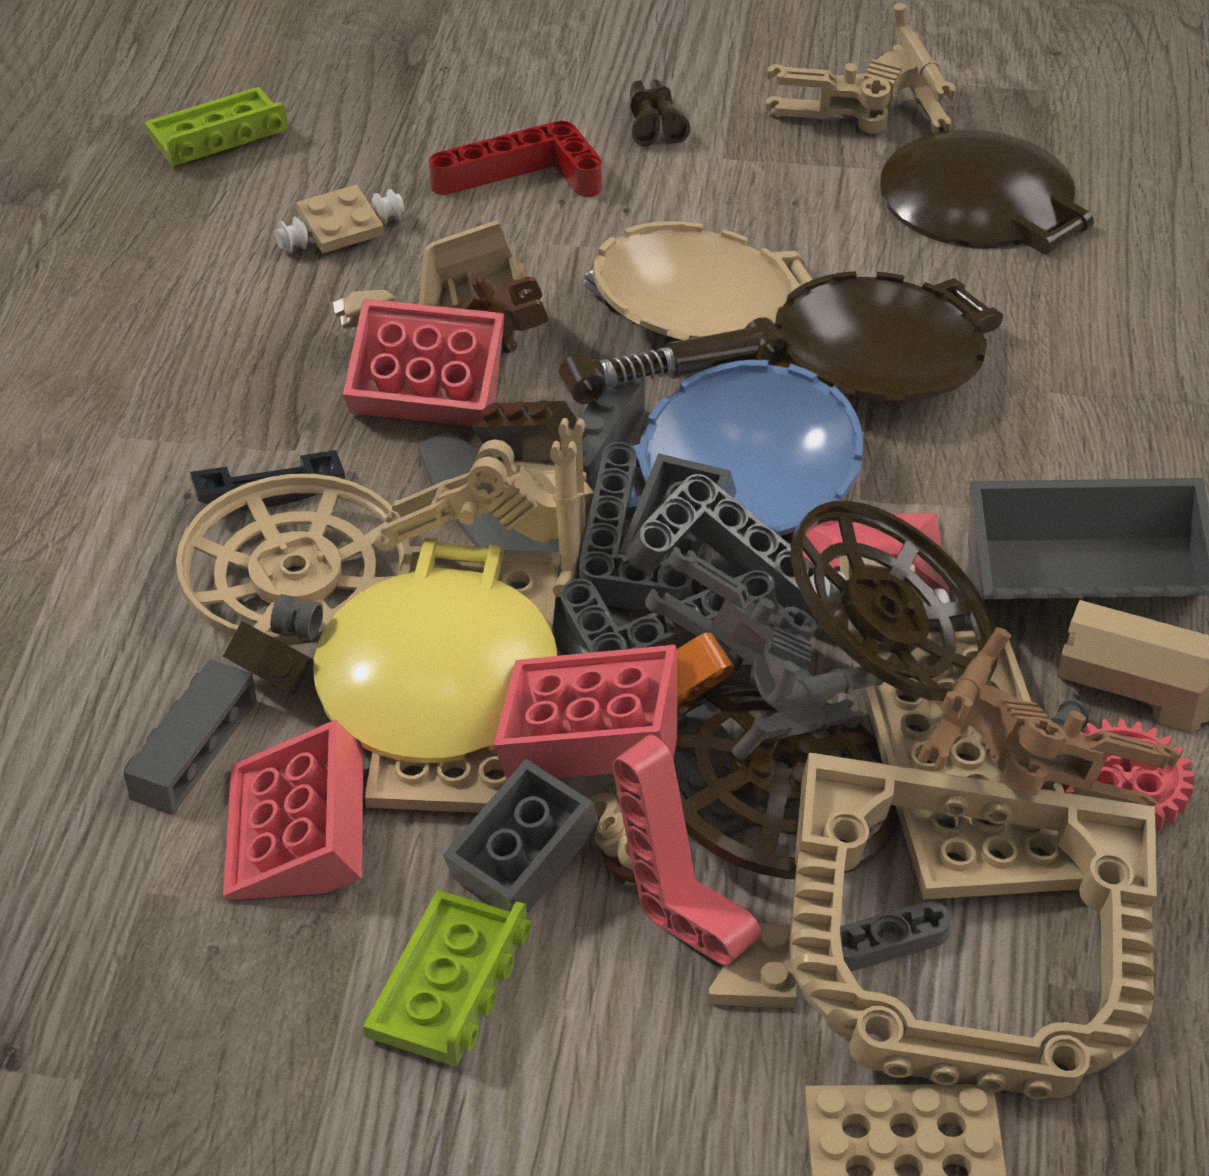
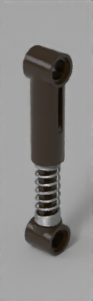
(589, 378)

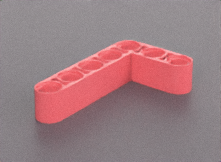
(664, 862)

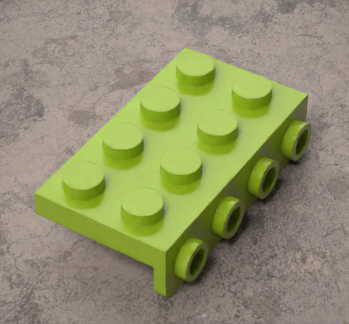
(216, 126)
(448, 977)

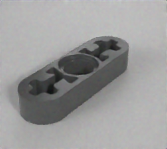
(904, 922)

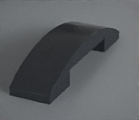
(215, 482)

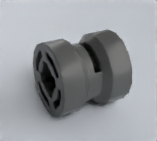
(296, 617)

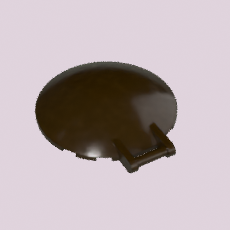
(982, 190)
(886, 334)

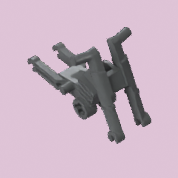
(775, 648)

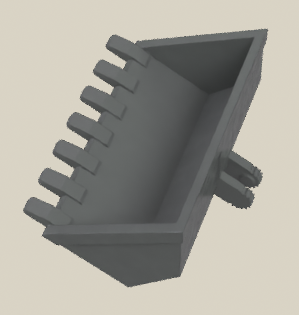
(1089, 538)

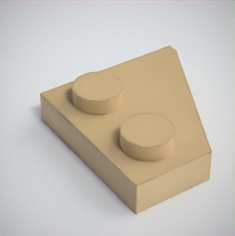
(760, 974)

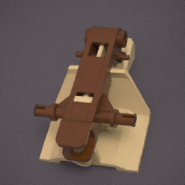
(469, 273)

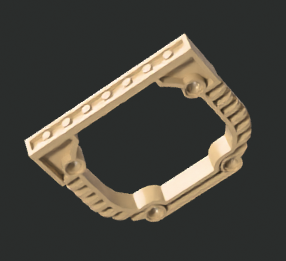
(1100, 835)

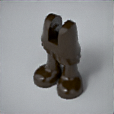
(648, 106)

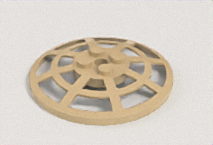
(271, 559)

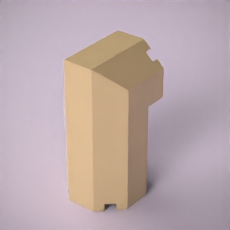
(1141, 662)

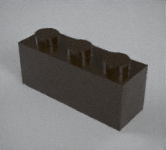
(525, 426)

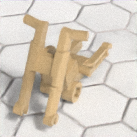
(872, 92)
(510, 496)

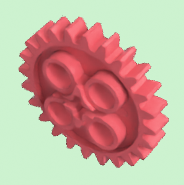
(1168, 786)

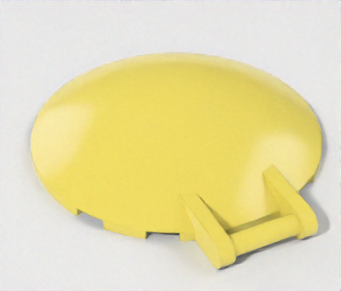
(429, 657)

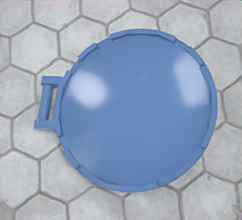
(771, 426)

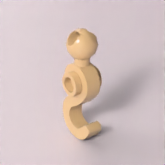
(611, 831)

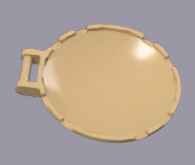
(693, 279)

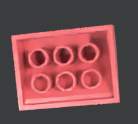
(424, 362)
(587, 709)
(296, 817)

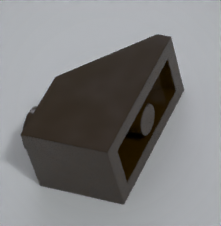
(267, 658)

